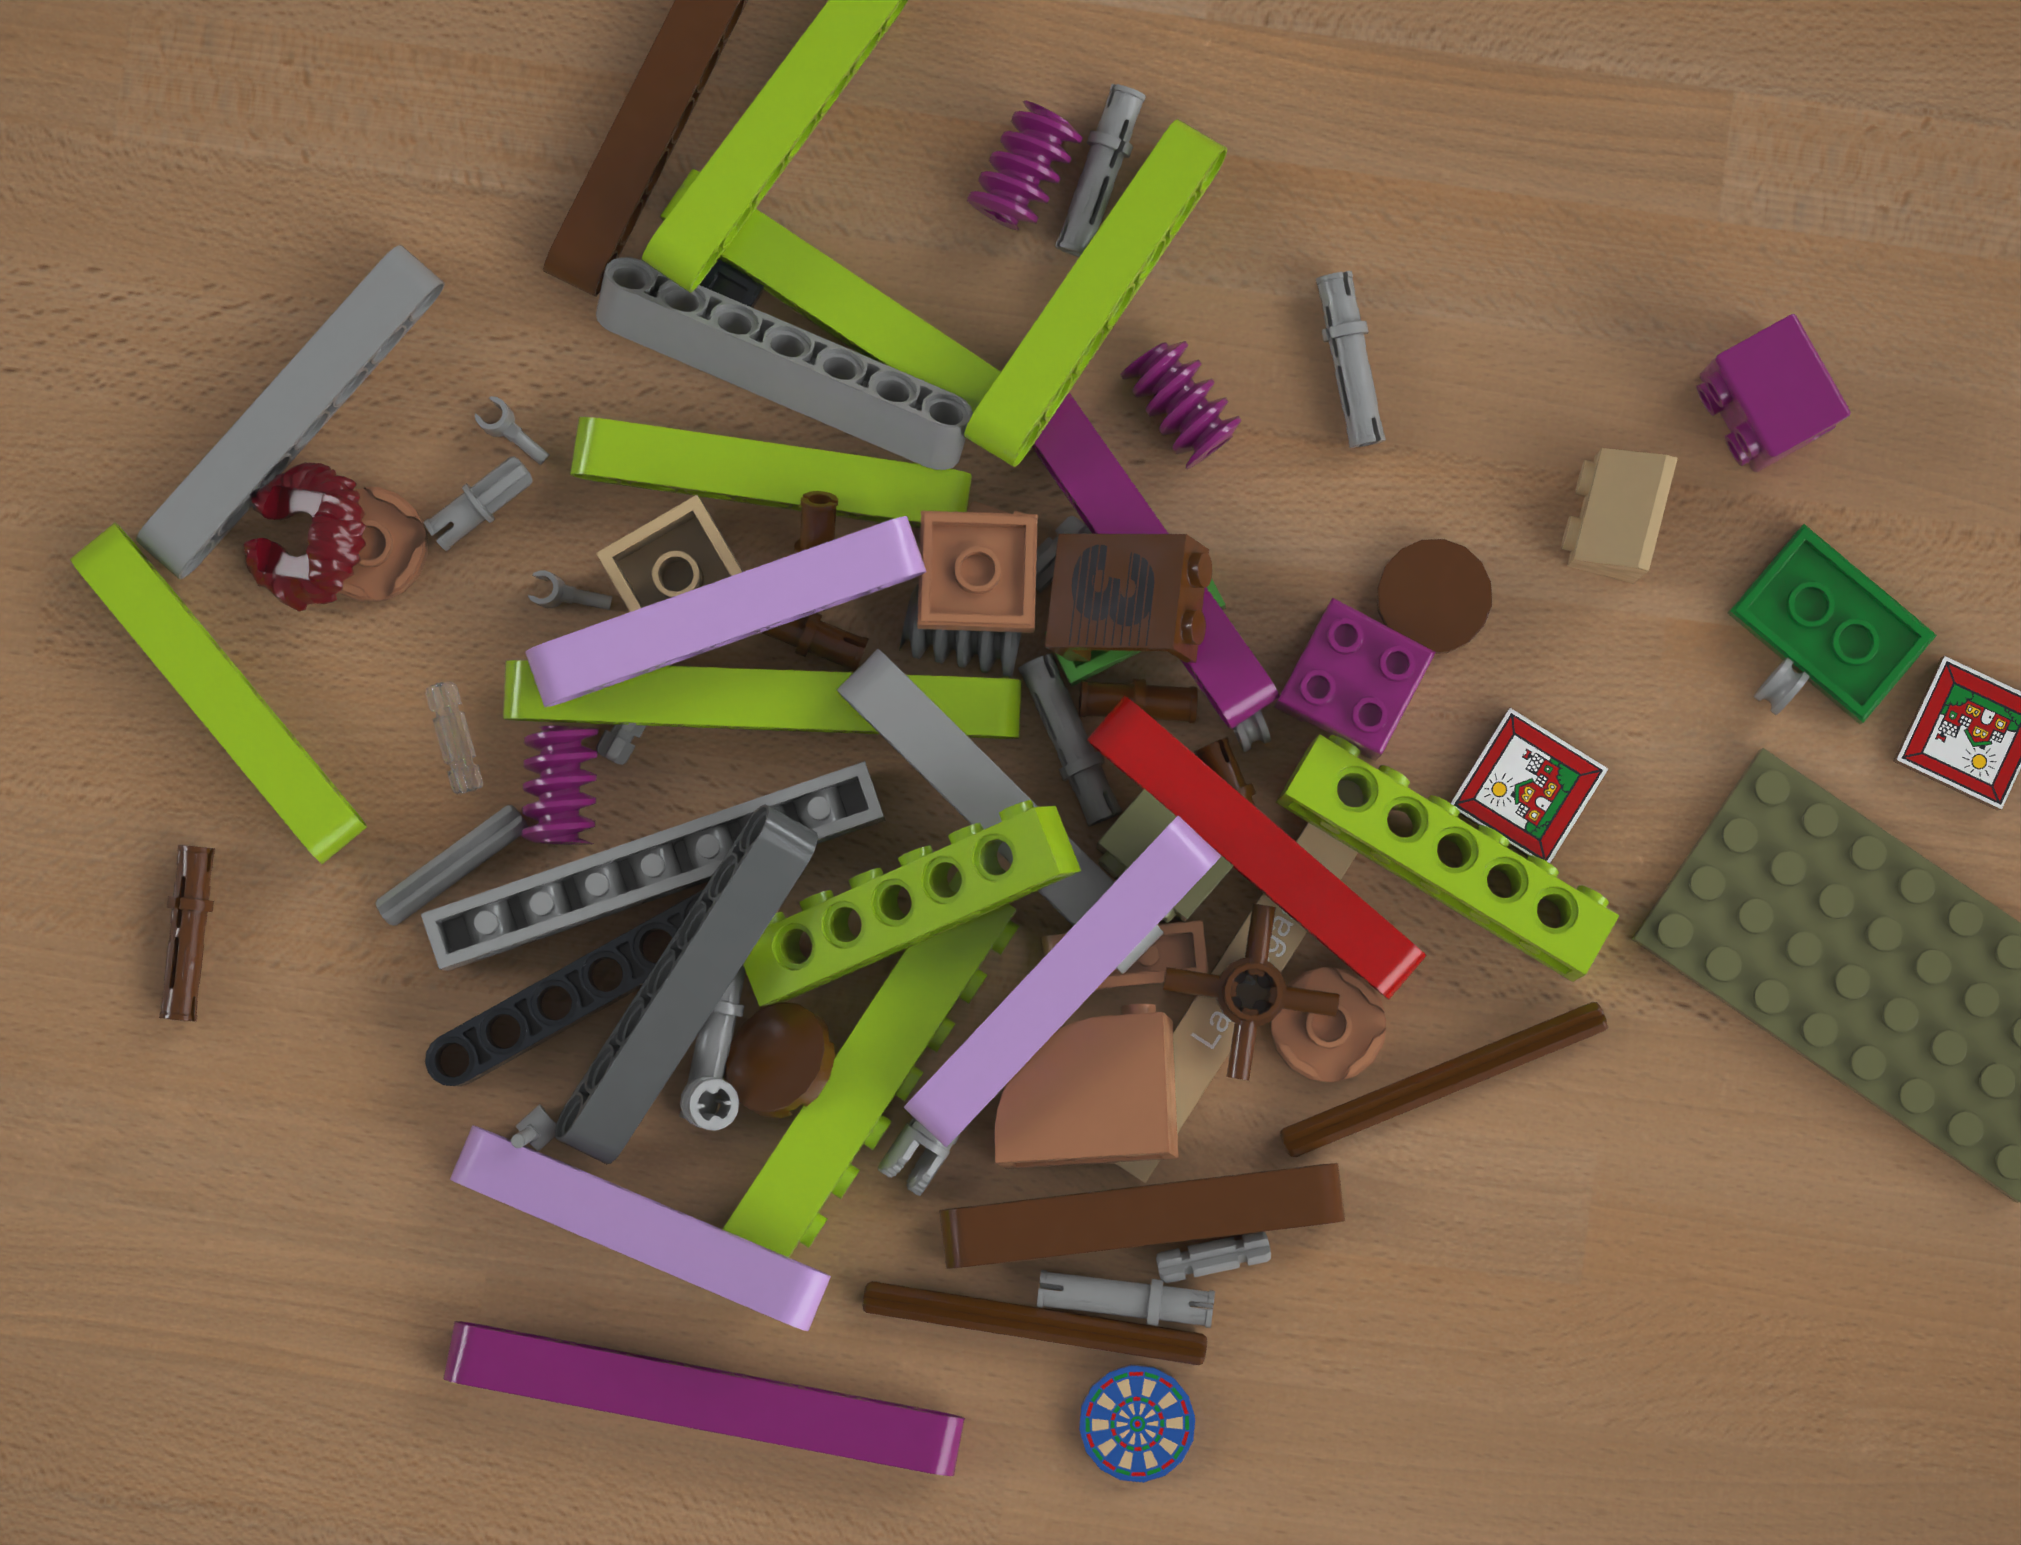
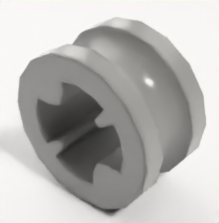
(1781, 686)
(1251, 730)
(728, 1100)

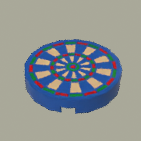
(1137, 1423)

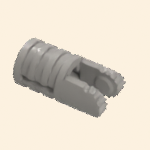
(903, 1149)

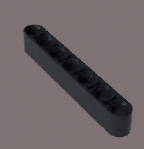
(527, 1004)

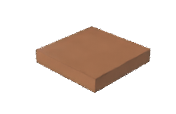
(978, 571)

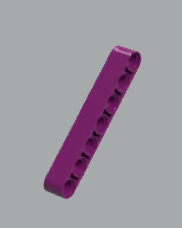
(1113, 505)

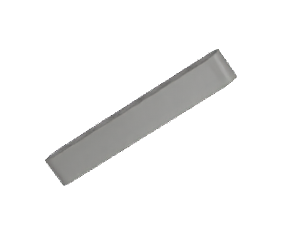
(784, 364)
(290, 411)
(963, 775)

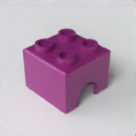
(1772, 394)
(1355, 678)

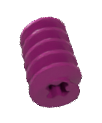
(1023, 166)
(1181, 400)
(559, 785)

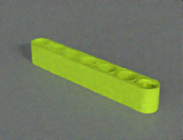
(767, 138)
(1095, 293)
(850, 306)
(761, 471)
(218, 693)

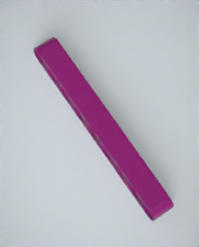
(704, 1398)

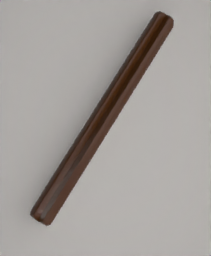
(1444, 1079)
(1034, 1323)

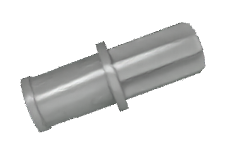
(480, 501)

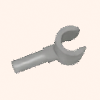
(508, 428)
(568, 594)
(535, 1129)

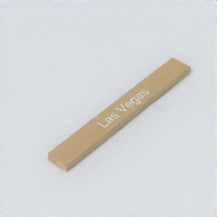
(1204, 1032)

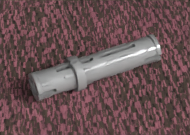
(1095, 185)
(1348, 347)
(1066, 731)
(715, 1041)
(1126, 1298)

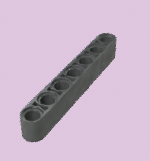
(686, 984)

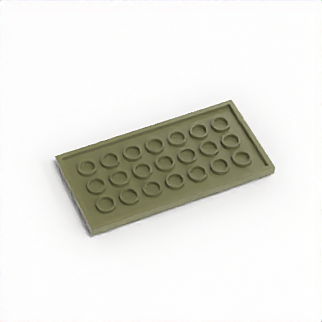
(1856, 961)

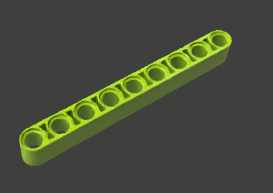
(759, 701)

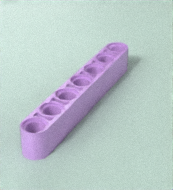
(725, 611)
(1062, 981)
(641, 1228)

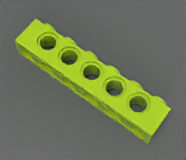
(1040, 859)
(1583, 911)

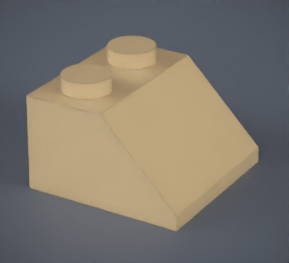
(1619, 513)

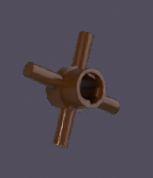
(1263, 1011)

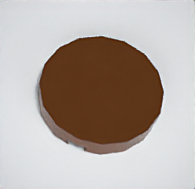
(1435, 594)
(780, 1060)

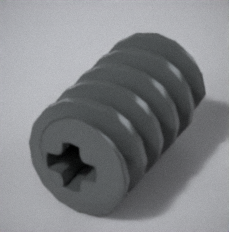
(986, 644)

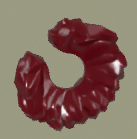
(332, 537)

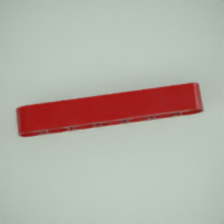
(1257, 847)

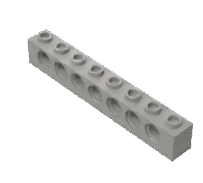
(637, 870)

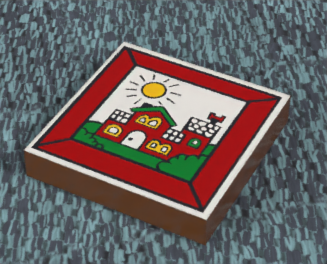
(1966, 734)
(1528, 786)

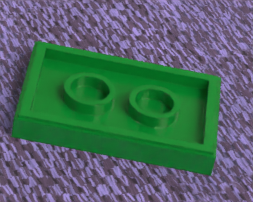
(1832, 623)

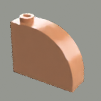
(1093, 1095)

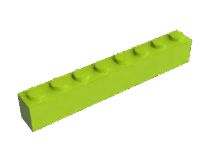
(864, 1079)

